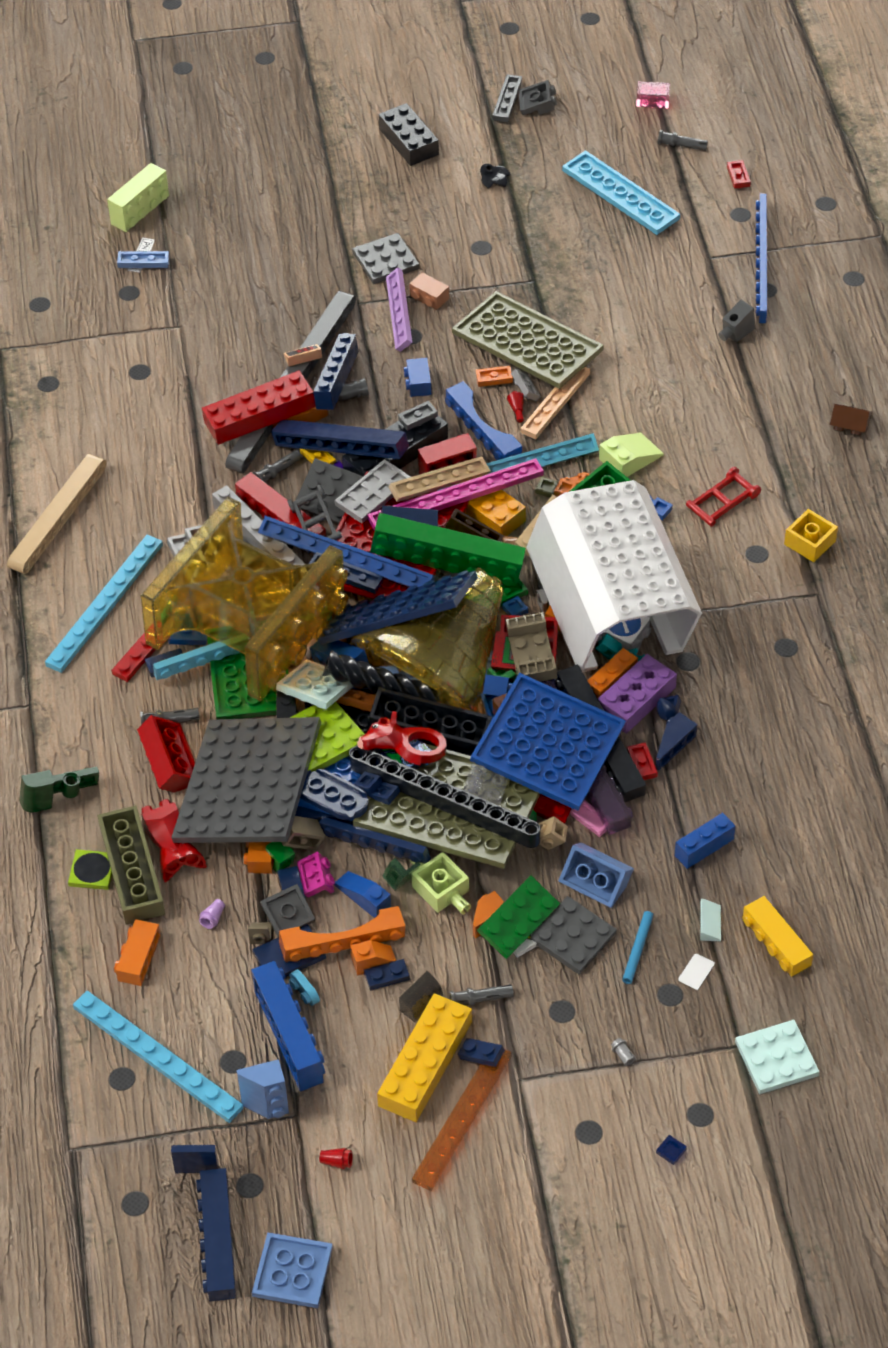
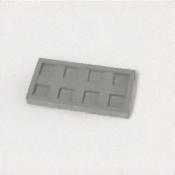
(370, 491)

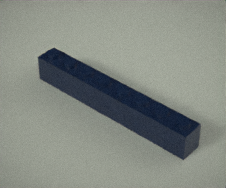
(340, 439)

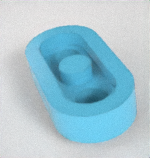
(308, 992)

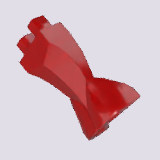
(159, 826)

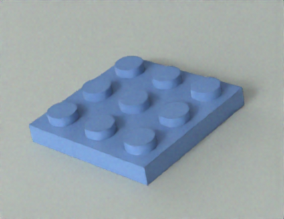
(292, 1270)

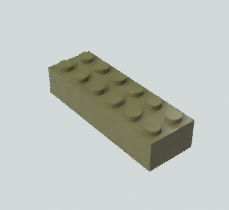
(131, 864)

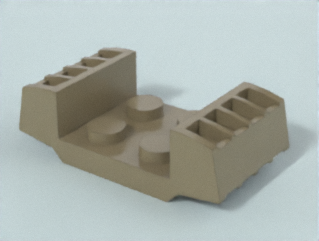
(531, 647)

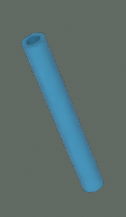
(637, 947)

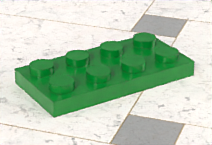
(518, 917)

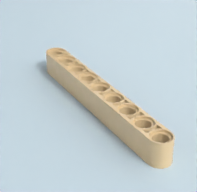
(56, 514)

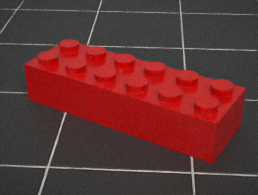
(258, 407)

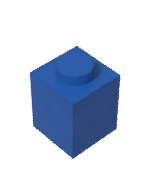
(496, 685)

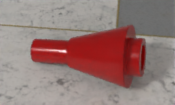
(515, 400)

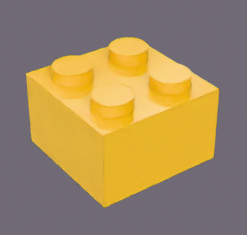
(811, 535)

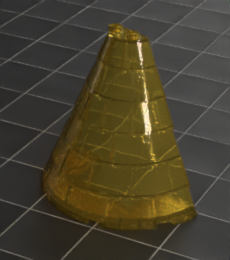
(445, 647)

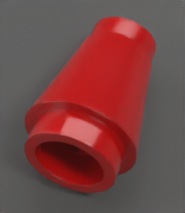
(339, 1158)

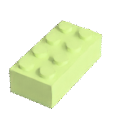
(138, 197)

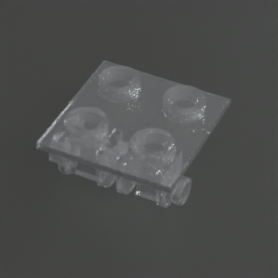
(485, 784)

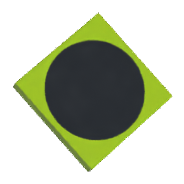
(90, 870)

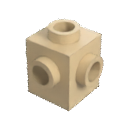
(552, 833)

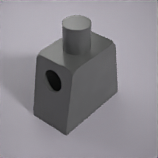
(738, 322)

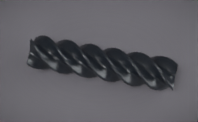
(364, 675)

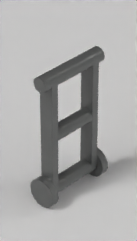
(320, 494)

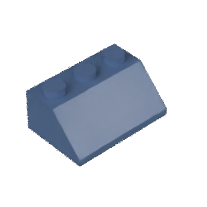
(595, 874)
(264, 1089)

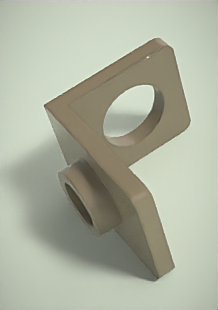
(260, 932)

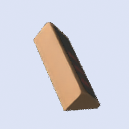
(303, 355)

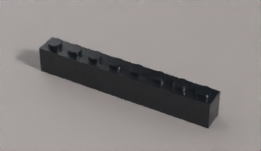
(618, 763)

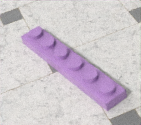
(399, 309)

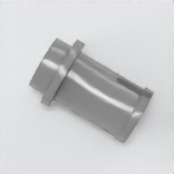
(620, 1047)

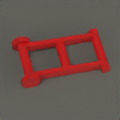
(732, 474)

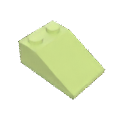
(629, 452)

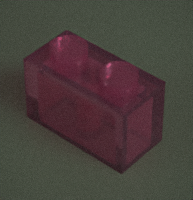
(653, 94)

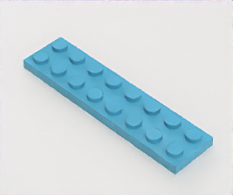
(621, 192)

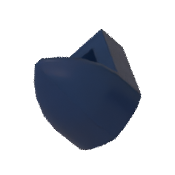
(668, 706)

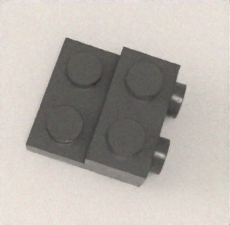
(538, 97)

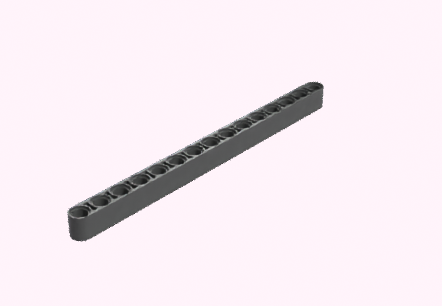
(322, 335)

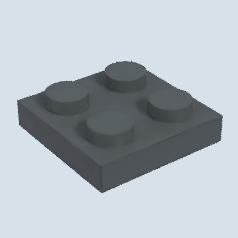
(287, 909)

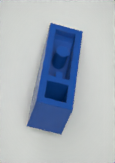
(364, 893)

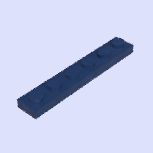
(375, 840)

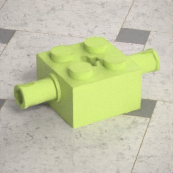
(441, 883)

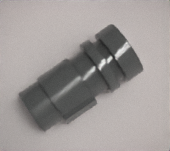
(354, 389)

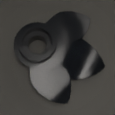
(494, 175)

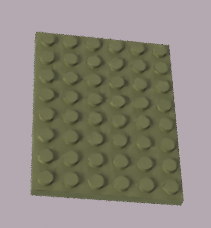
(434, 828)

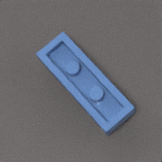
(143, 259)

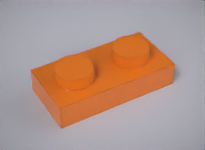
(494, 376)

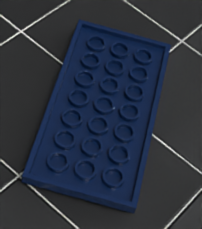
(398, 607)

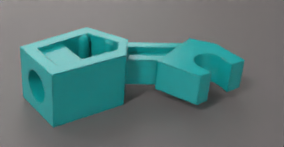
(610, 647)

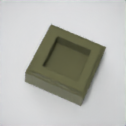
(546, 487)

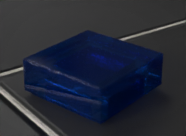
(671, 1149)

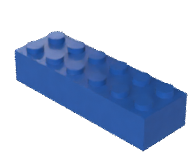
(288, 1026)

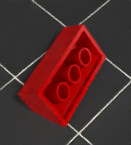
(167, 753)

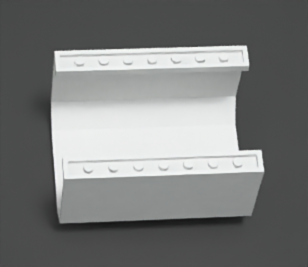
(608, 564)

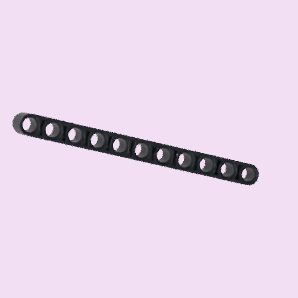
(447, 797)

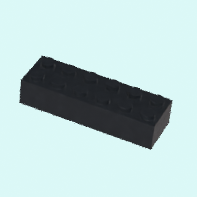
(418, 437)
(458, 726)

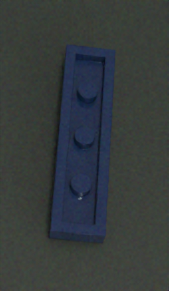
(359, 577)

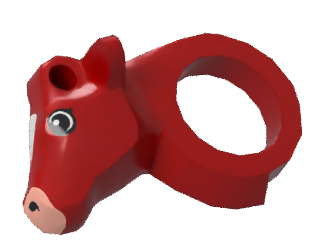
(389, 735)

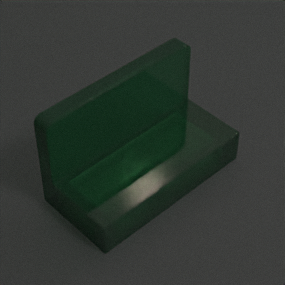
(397, 875)

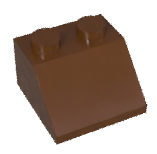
(850, 418)

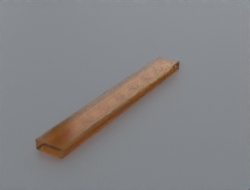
(458, 1123)

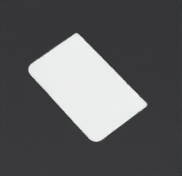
(696, 971)

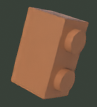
(429, 291)

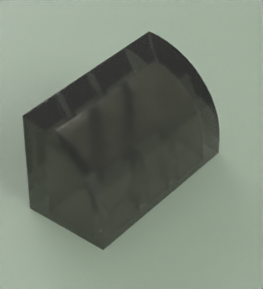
(416, 998)

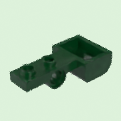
(39, 787)

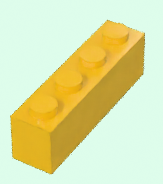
(777, 936)

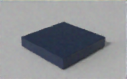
(194, 1158)

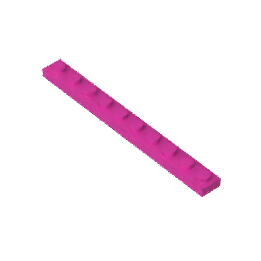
(472, 488)

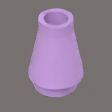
(210, 916)

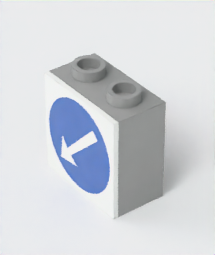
(630, 632)

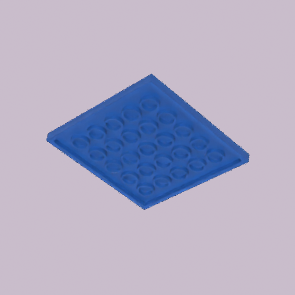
(548, 741)

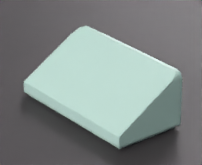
(710, 921)

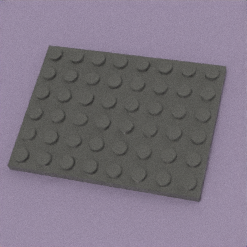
(247, 780)

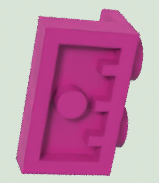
(315, 874)

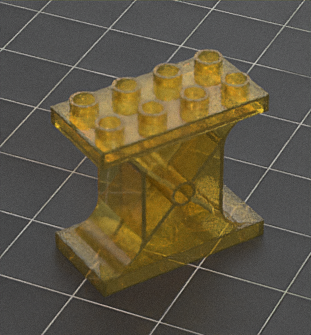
(244, 598)

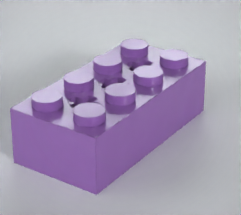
(638, 691)

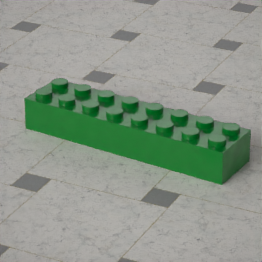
(446, 548)

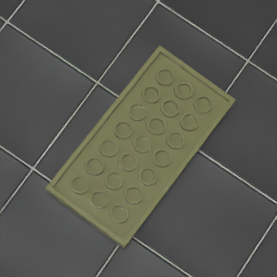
(528, 339)

